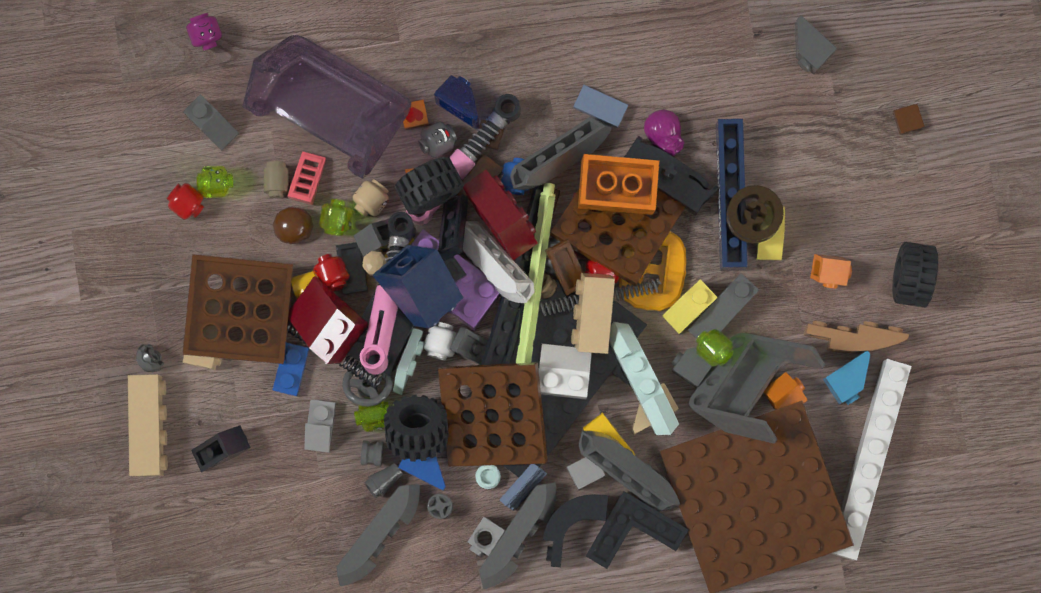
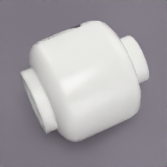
(439, 341)

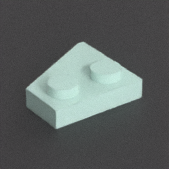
(407, 364)

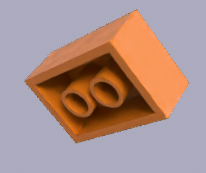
(618, 184)

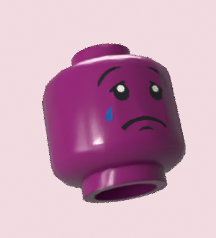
(204, 31)

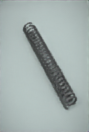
(622, 289)

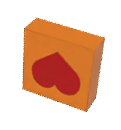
(417, 115)

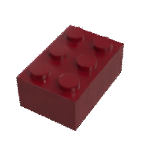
(501, 213)

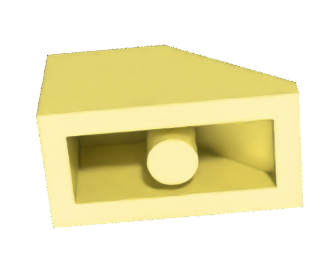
(773, 247)
(689, 306)

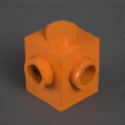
(831, 270)
(785, 391)

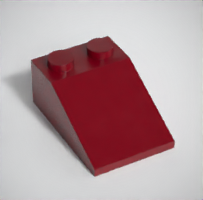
(326, 322)

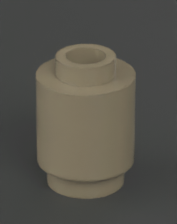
(275, 179)

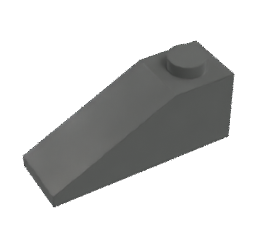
(725, 306)

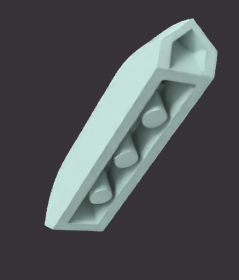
(642, 379)

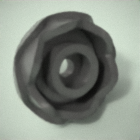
(149, 359)

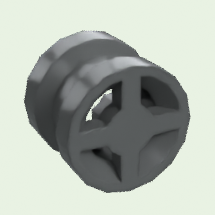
(372, 453)
(437, 504)

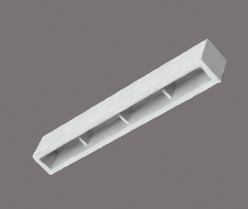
(872, 452)

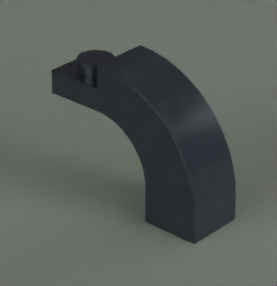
(577, 509)

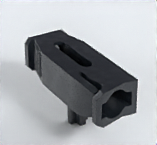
(675, 177)

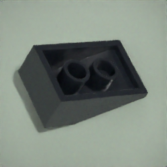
(401, 333)

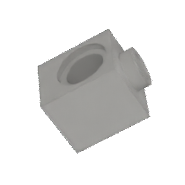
(584, 472)
(485, 525)

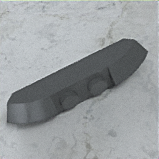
(559, 154)
(628, 470)
(537, 506)
(357, 561)

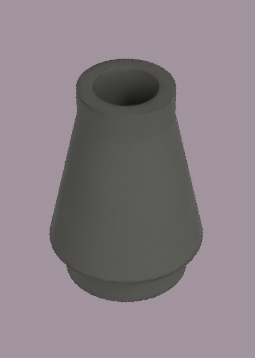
(383, 480)

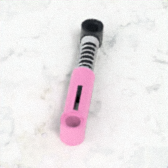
(464, 158)
(383, 307)

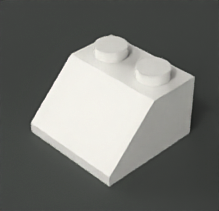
(564, 371)

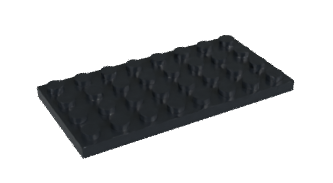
(558, 411)

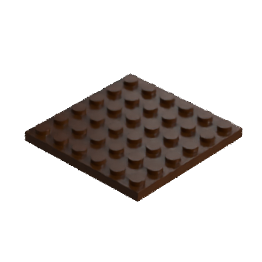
(756, 501)

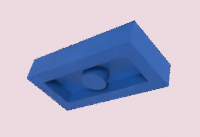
(291, 372)

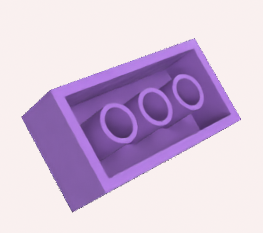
(475, 288)

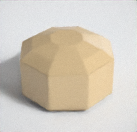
(373, 261)

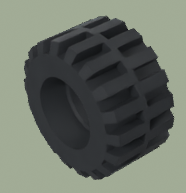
(429, 185)
(915, 274)
(416, 428)

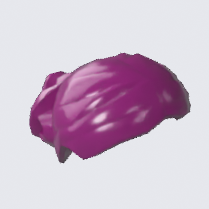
(664, 131)

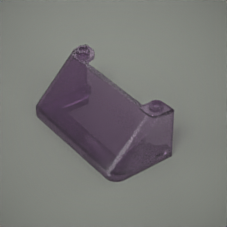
(327, 100)

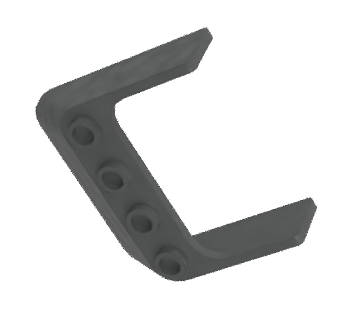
(733, 389)

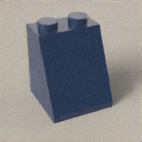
(419, 285)

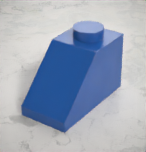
(425, 470)

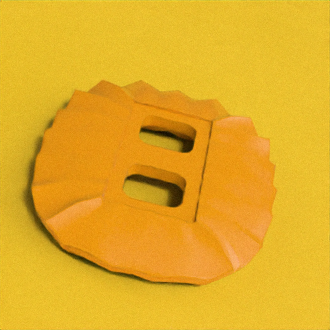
(670, 273)

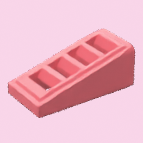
(302, 197)

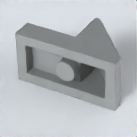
(319, 426)

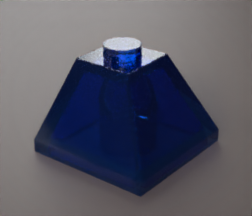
(458, 99)

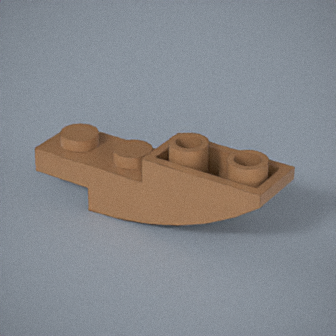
(866, 337)

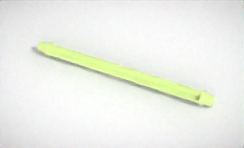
(536, 273)

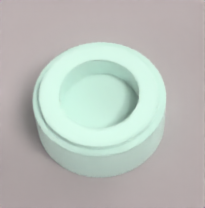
(488, 476)

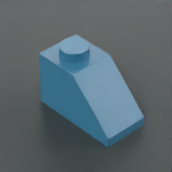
(849, 379)

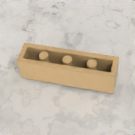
(146, 425)

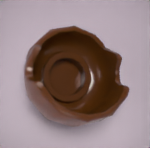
(292, 225)

